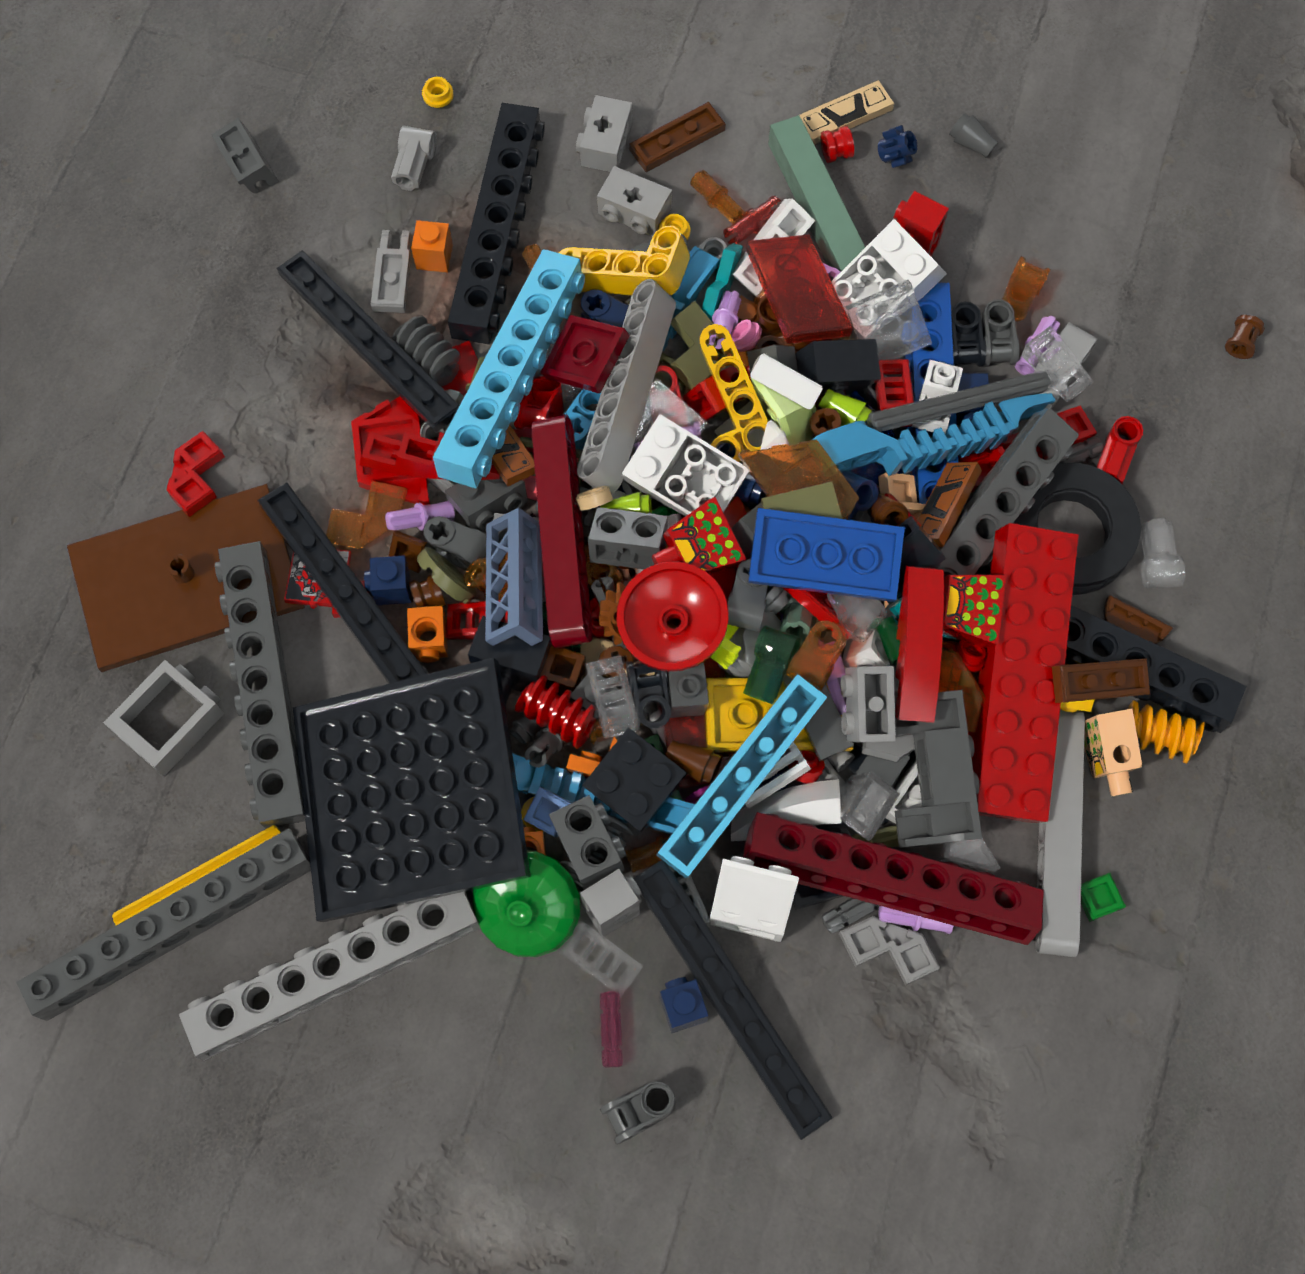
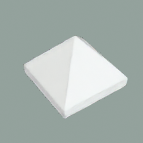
(773, 436)

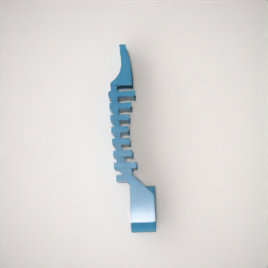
(696, 275)
(861, 445)
(570, 788)

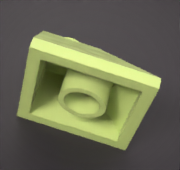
(786, 413)

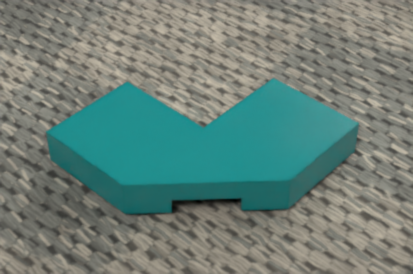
(724, 279)

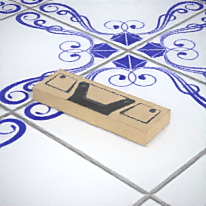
(848, 110)

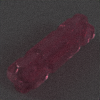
(611, 1029)

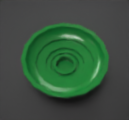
(530, 913)

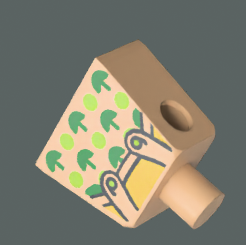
(1113, 749)

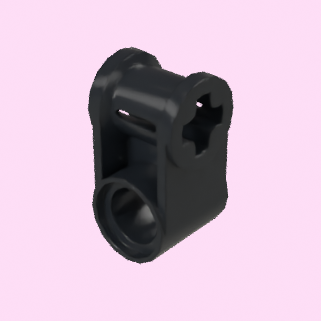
(968, 340)
(648, 689)

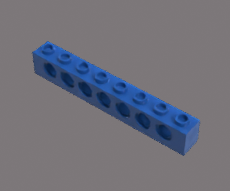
(936, 308)

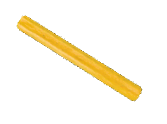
(193, 875)

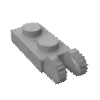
(391, 274)

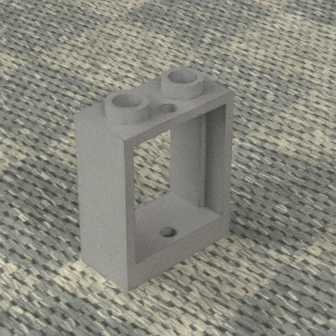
(185, 737)

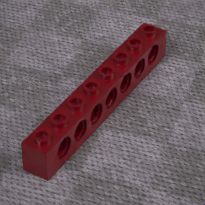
(1016, 921)

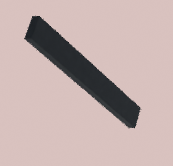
(369, 341)
(340, 585)
(732, 1000)

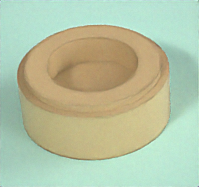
(594, 498)

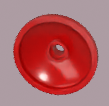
(667, 593)

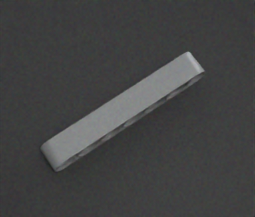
(627, 388)
(1061, 843)

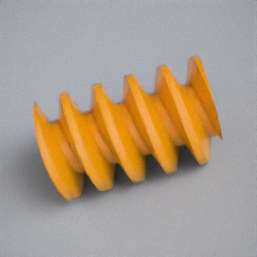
(1166, 733)

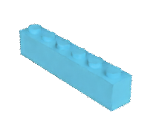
(741, 776)

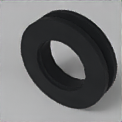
(1111, 505)

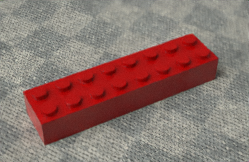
(1019, 709)

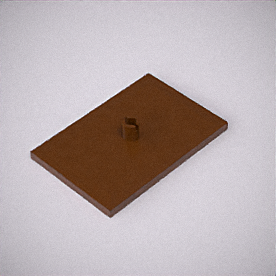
(133, 584)

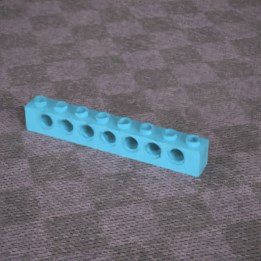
(509, 369)

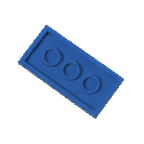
(826, 555)

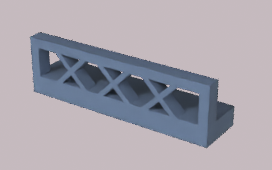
(523, 576)

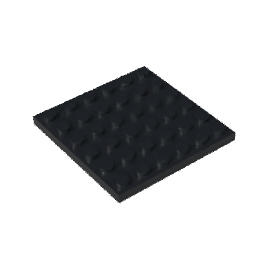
(410, 791)

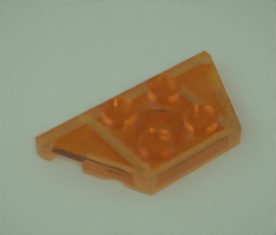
(797, 467)

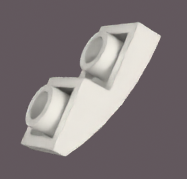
(939, 380)

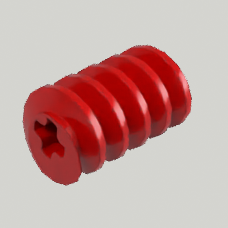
(557, 711)

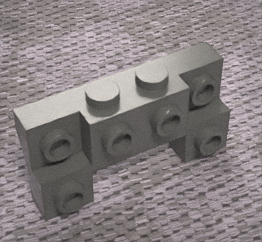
(945, 778)

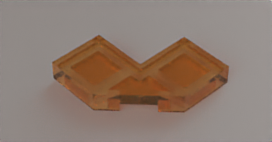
(359, 529)
(956, 676)

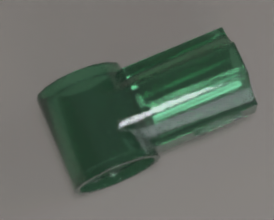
(773, 655)

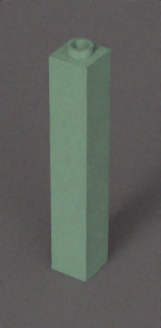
(815, 192)

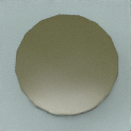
(446, 575)

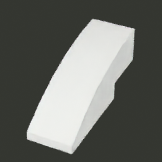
(786, 221)
(806, 803)

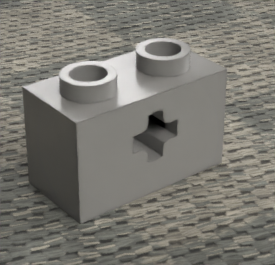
(605, 133)
(634, 201)
(612, 902)

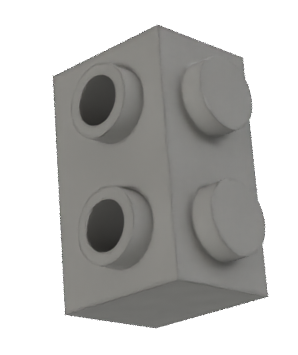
(869, 704)

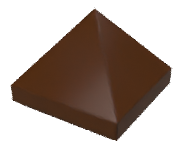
(409, 546)

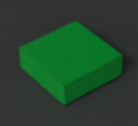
(1100, 897)

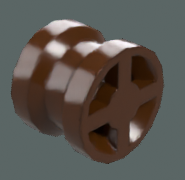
(426, 593)

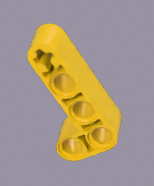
(624, 270)
(732, 391)

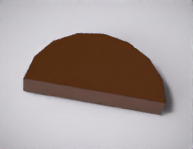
(1135, 621)

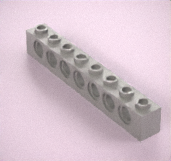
(202, 1014)

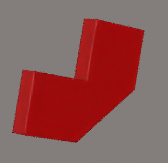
(190, 461)

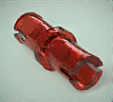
(752, 221)

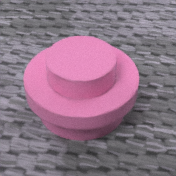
(746, 335)

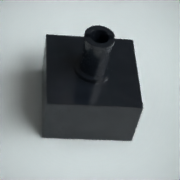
(840, 364)
(517, 659)

